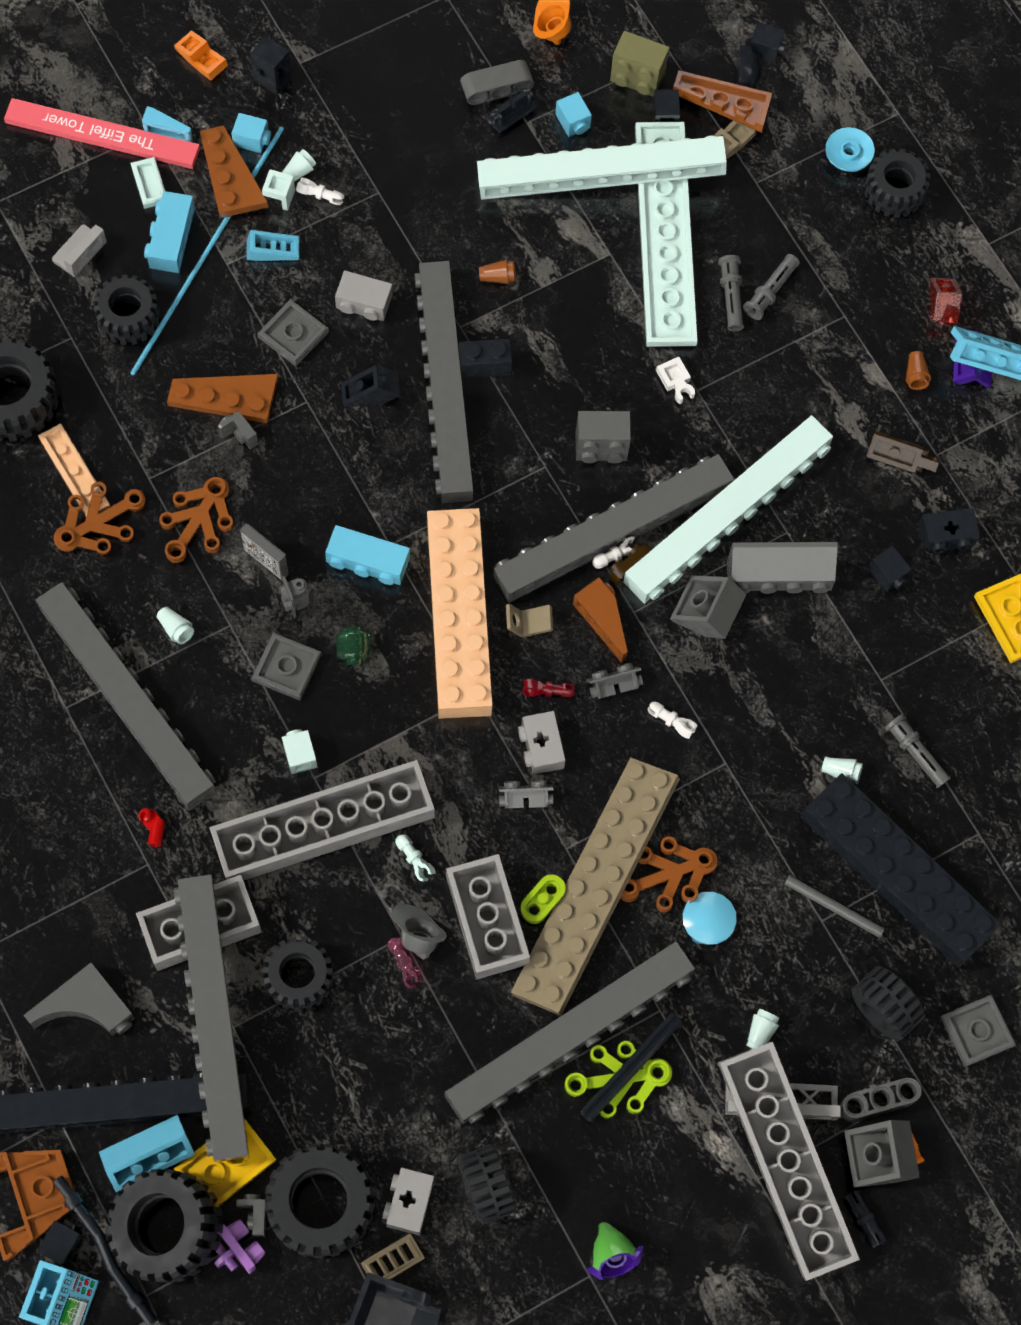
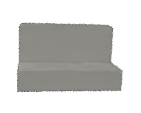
(80, 249)

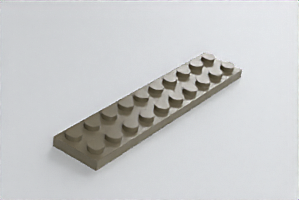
(595, 886)

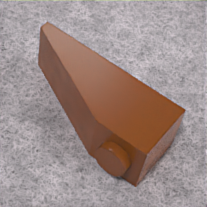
(600, 610)

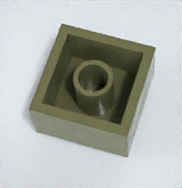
(639, 63)

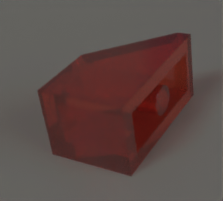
(944, 300)

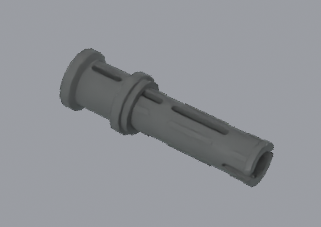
(731, 281)
(766, 293)
(907, 739)

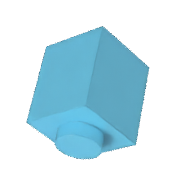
(573, 114)
(250, 133)

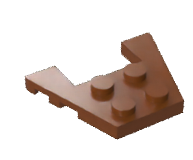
(36, 1194)

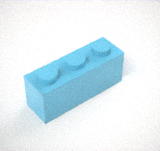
(170, 231)
(367, 555)
(150, 1149)

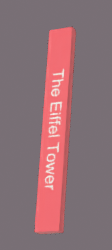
(102, 133)

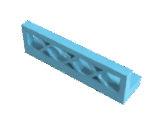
(987, 353)

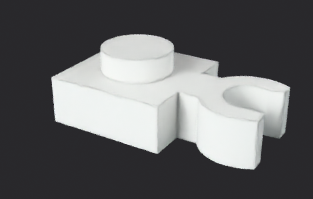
(675, 376)

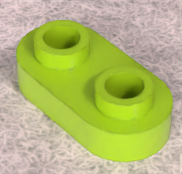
(542, 899)

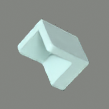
(279, 187)

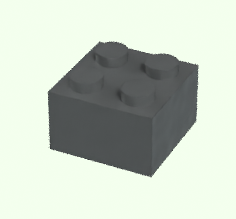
(602, 436)

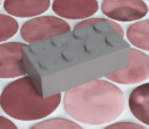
(234, 914)
(487, 916)

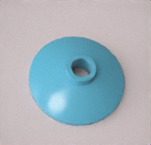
(851, 141)

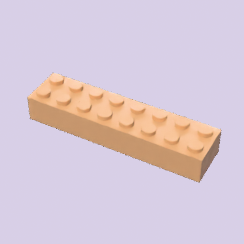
(459, 613)

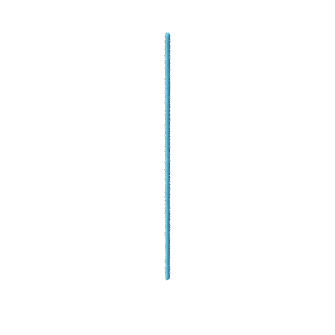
(200, 262)

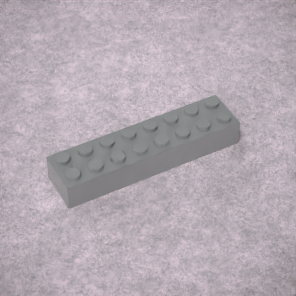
(323, 822)
(788, 1161)

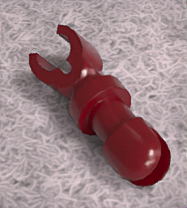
(535, 688)

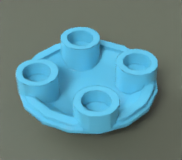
(709, 918)

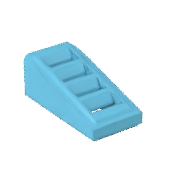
(159, 123)
(264, 254)

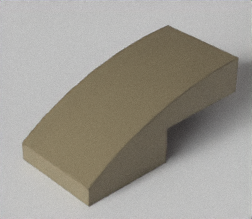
(735, 137)

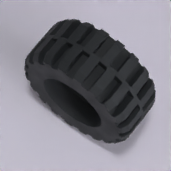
(37, 405)
(281, 1191)
(131, 1217)

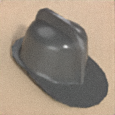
(418, 930)

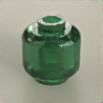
(352, 645)

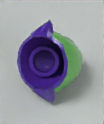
(613, 1253)

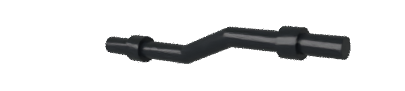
(135, 1299)

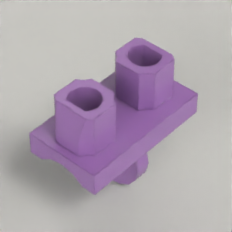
(247, 1257)

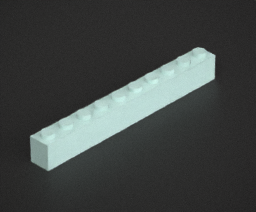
(602, 167)
(727, 510)

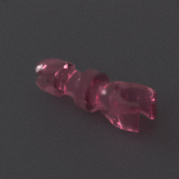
(404, 963)

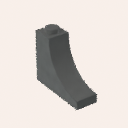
(86, 997)

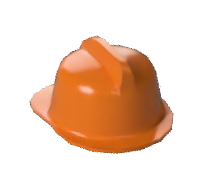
(552, 20)

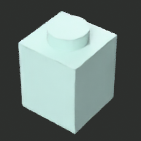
(299, 751)

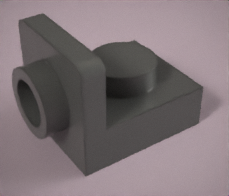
(239, 426)
(257, 1219)

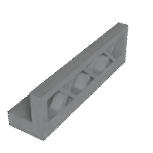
(808, 1111)

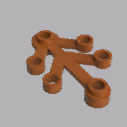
(198, 516)
(95, 522)
(673, 873)

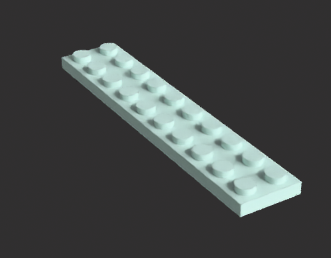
(666, 250)

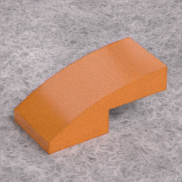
(200, 56)

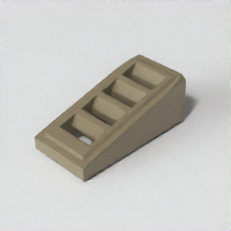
(368, 1263)

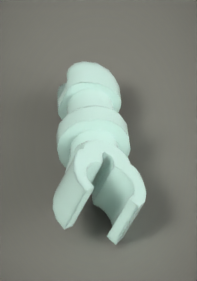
(414, 857)

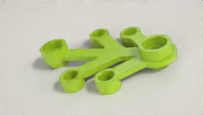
(644, 1074)

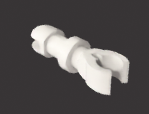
(308, 187)
(615, 553)
(684, 726)

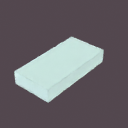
(148, 181)

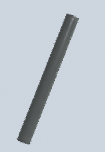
(834, 906)

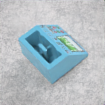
(58, 1296)

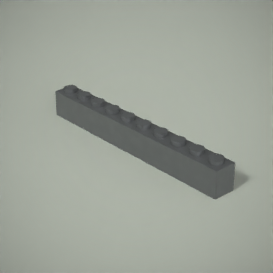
(445, 382)
(611, 528)
(126, 696)
(213, 1019)
(569, 1033)

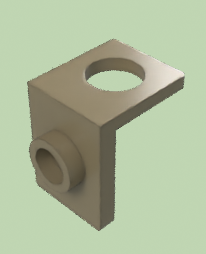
(529, 621)

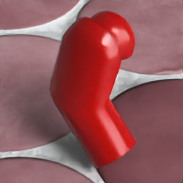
(155, 824)

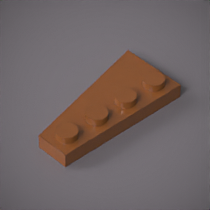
(725, 98)
(230, 177)
(226, 395)

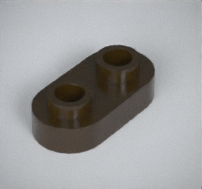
(620, 567)

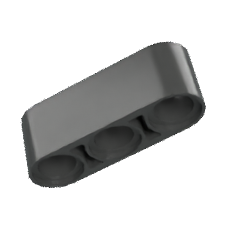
(496, 82)
(890, 1091)

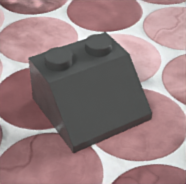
(709, 605)
(881, 1153)

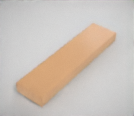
(71, 466)

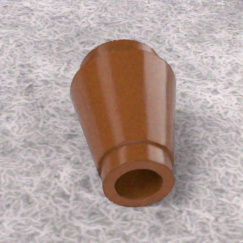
(498, 272)
(917, 371)

